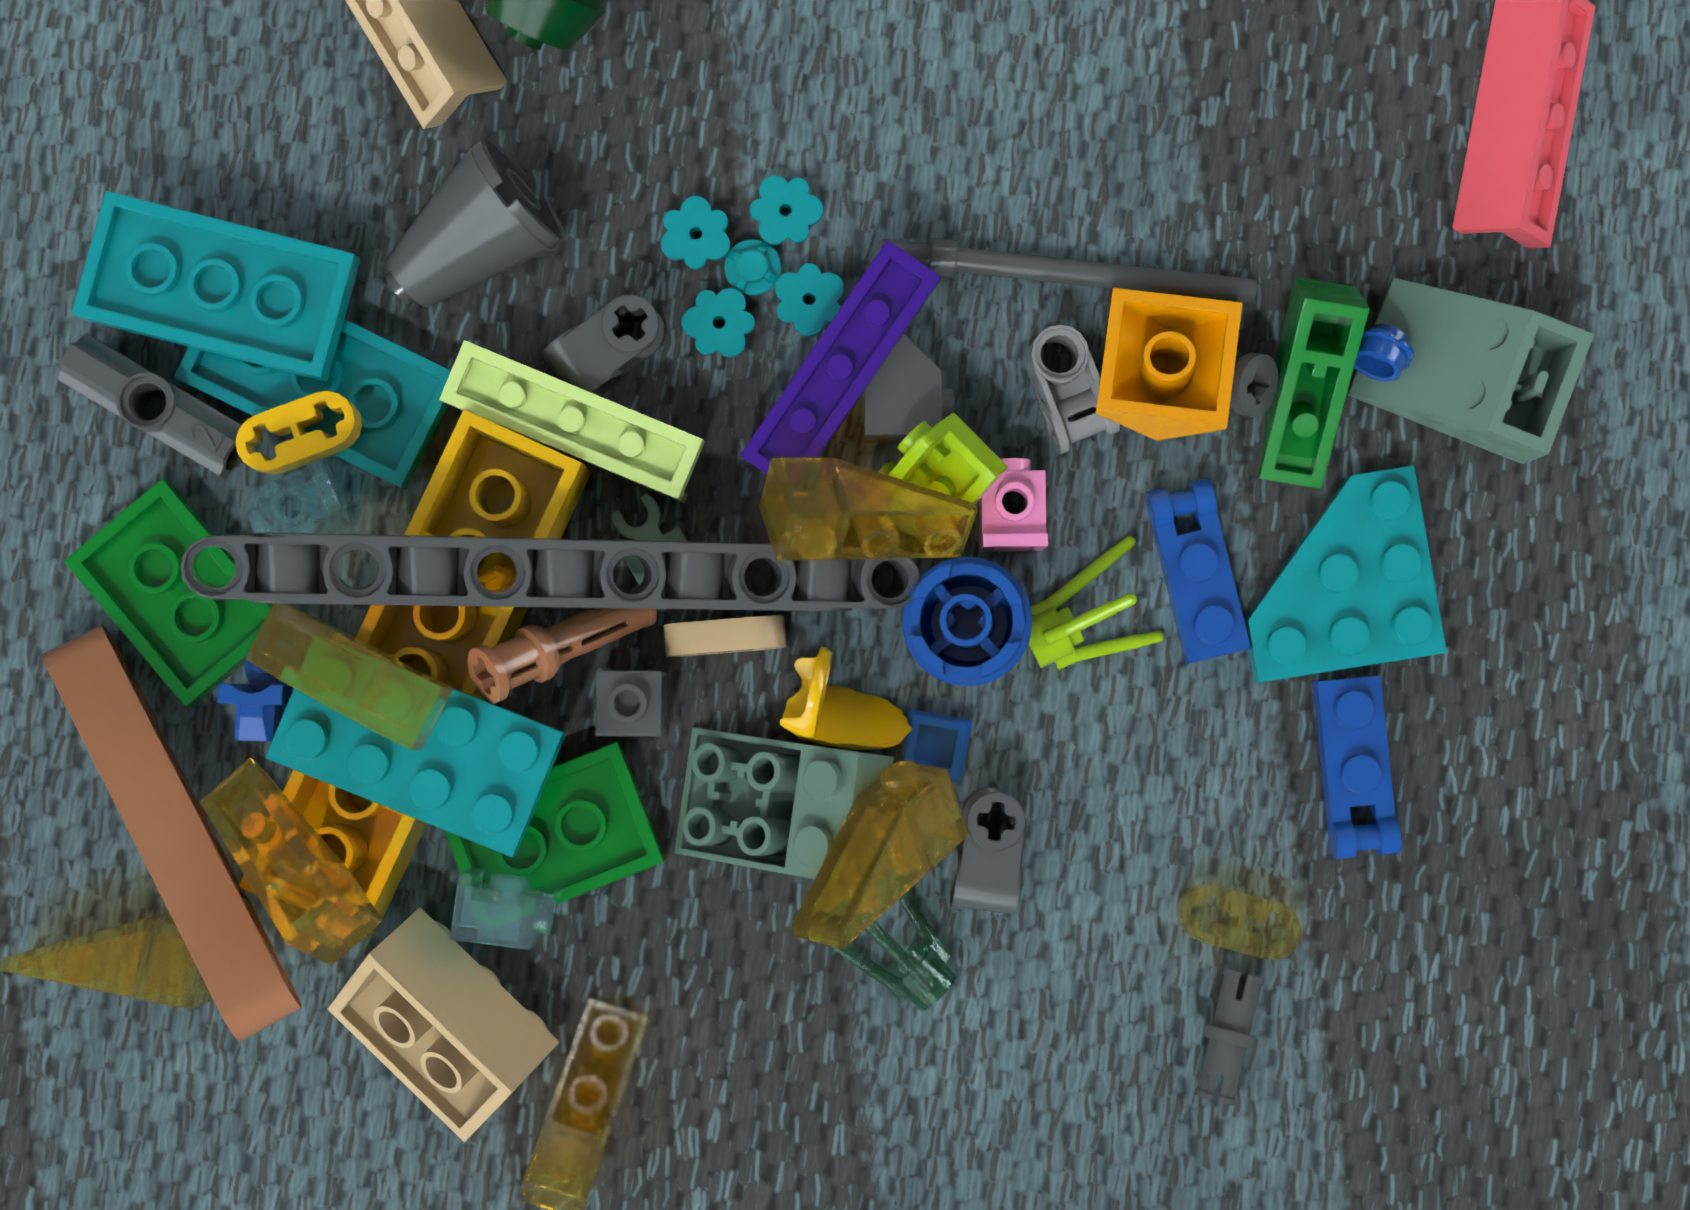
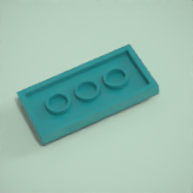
(216, 286)
(384, 381)
(471, 778)

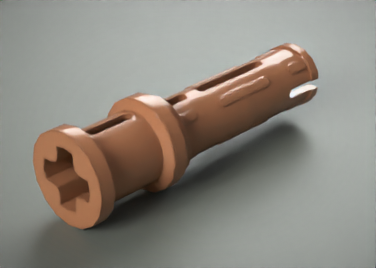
(540, 651)

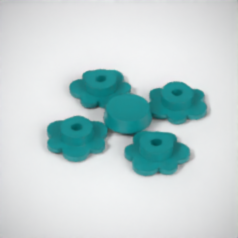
(752, 266)

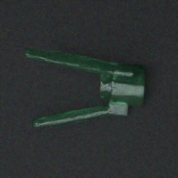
(919, 972)

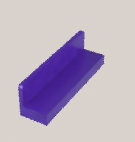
(844, 359)

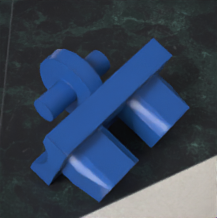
(257, 705)

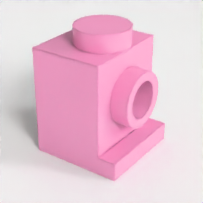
(1014, 532)

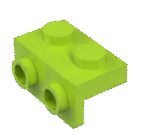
(947, 460)

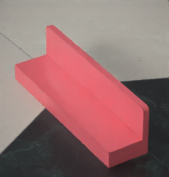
(1524, 119)

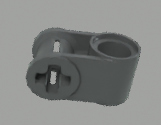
(593, 352)
(989, 865)

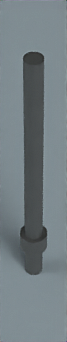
(946, 258)

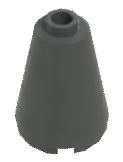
(472, 229)

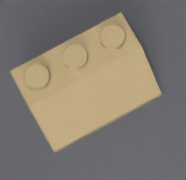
(442, 1023)

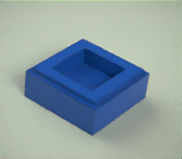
(937, 742)

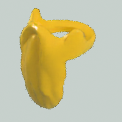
(839, 714)

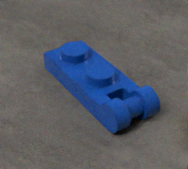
(1197, 572)
(1355, 765)

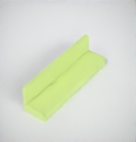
(572, 420)

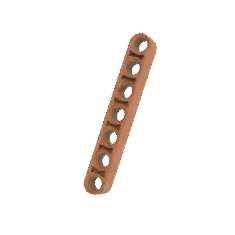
(172, 833)

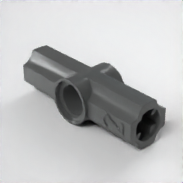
(127, 386)

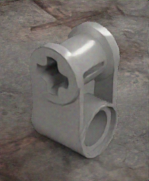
(1067, 393)

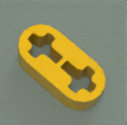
(294, 418)

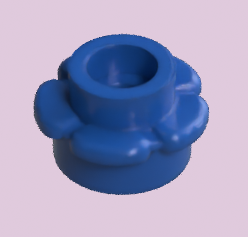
(1383, 353)

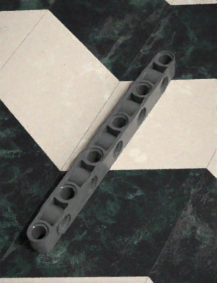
(545, 573)

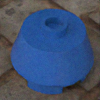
(967, 621)

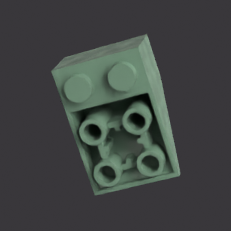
(1479, 369)
(768, 800)

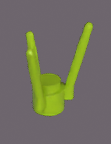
(1058, 631)

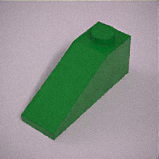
(1314, 374)

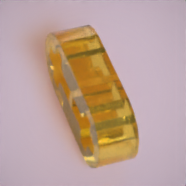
(1235, 936)

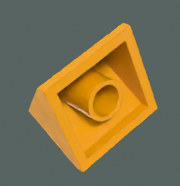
(1168, 363)

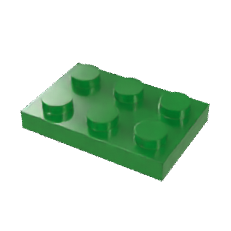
(139, 583)
(582, 833)

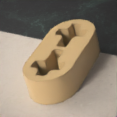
(725, 636)

